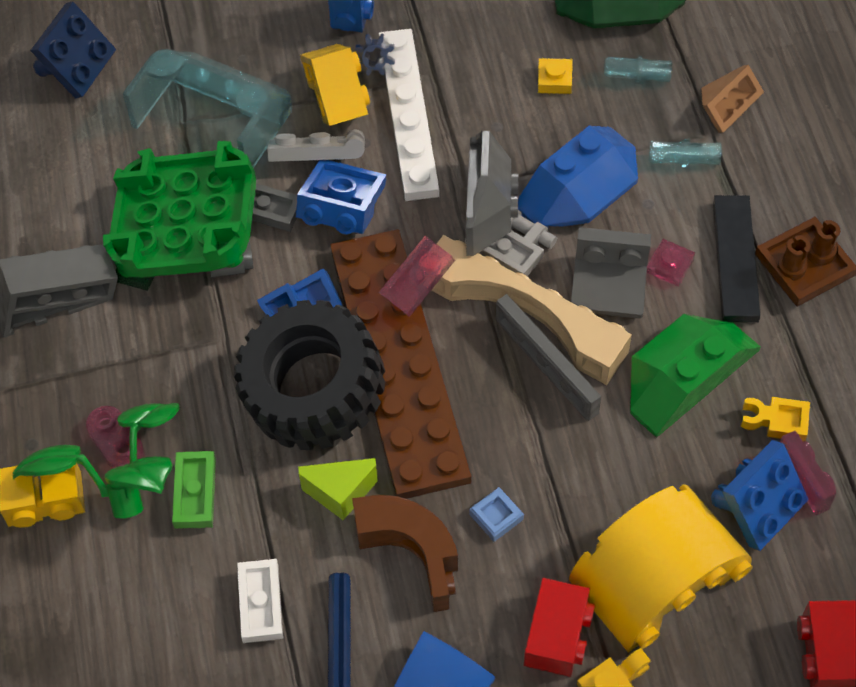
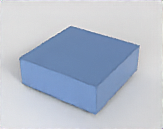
(496, 514)

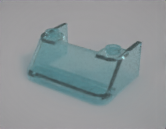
(254, 97)

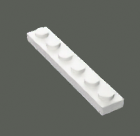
(410, 118)

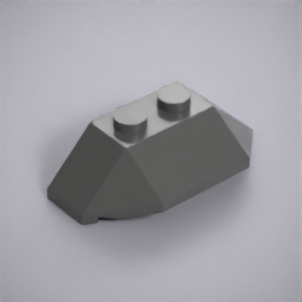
(489, 193)

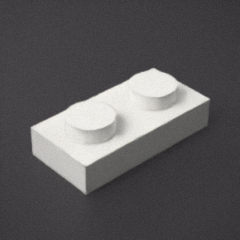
(260, 601)

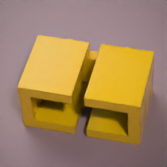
(22, 500)

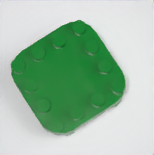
(182, 212)

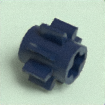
(380, 62)

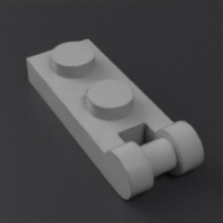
(317, 147)

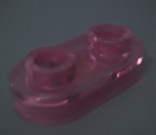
(111, 436)

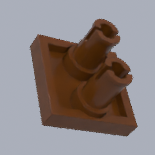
(807, 260)

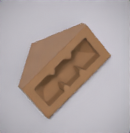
(730, 96)

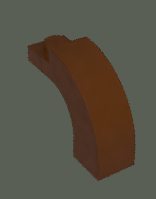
(406, 524)

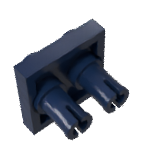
(72, 50)

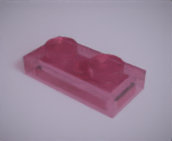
(417, 276)
(817, 484)

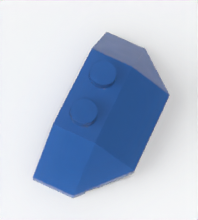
(580, 179)

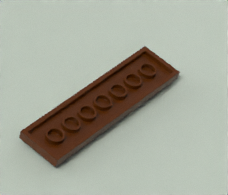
(414, 408)

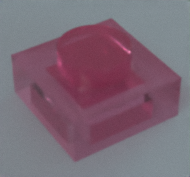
(670, 262)

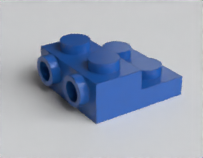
(339, 196)

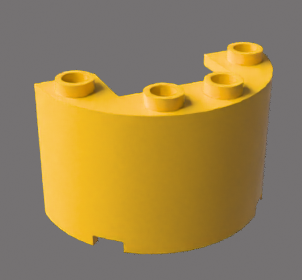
(657, 563)

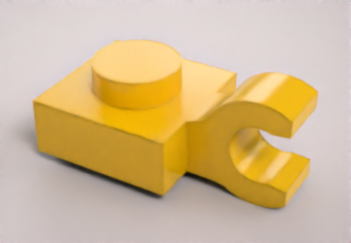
(609, 675)

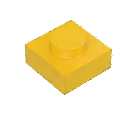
(555, 76)

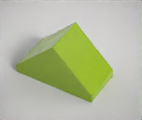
(338, 483)

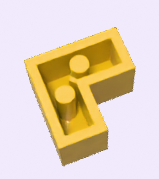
(336, 83)

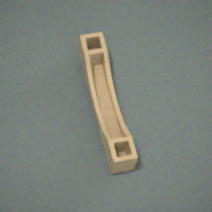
(591, 341)

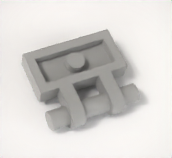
(520, 252)

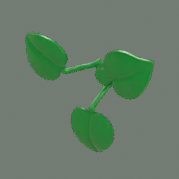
(122, 481)

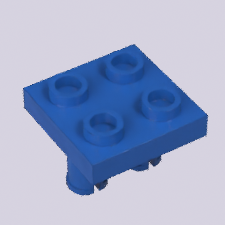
(763, 494)

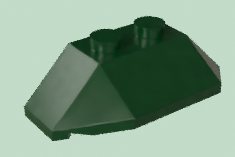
(617, 12)

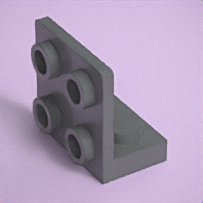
(611, 272)

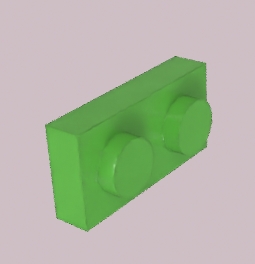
(194, 489)

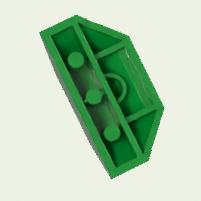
(684, 367)

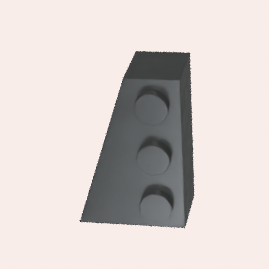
(52, 283)

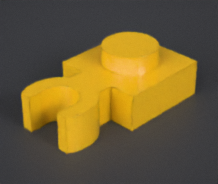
(780, 416)

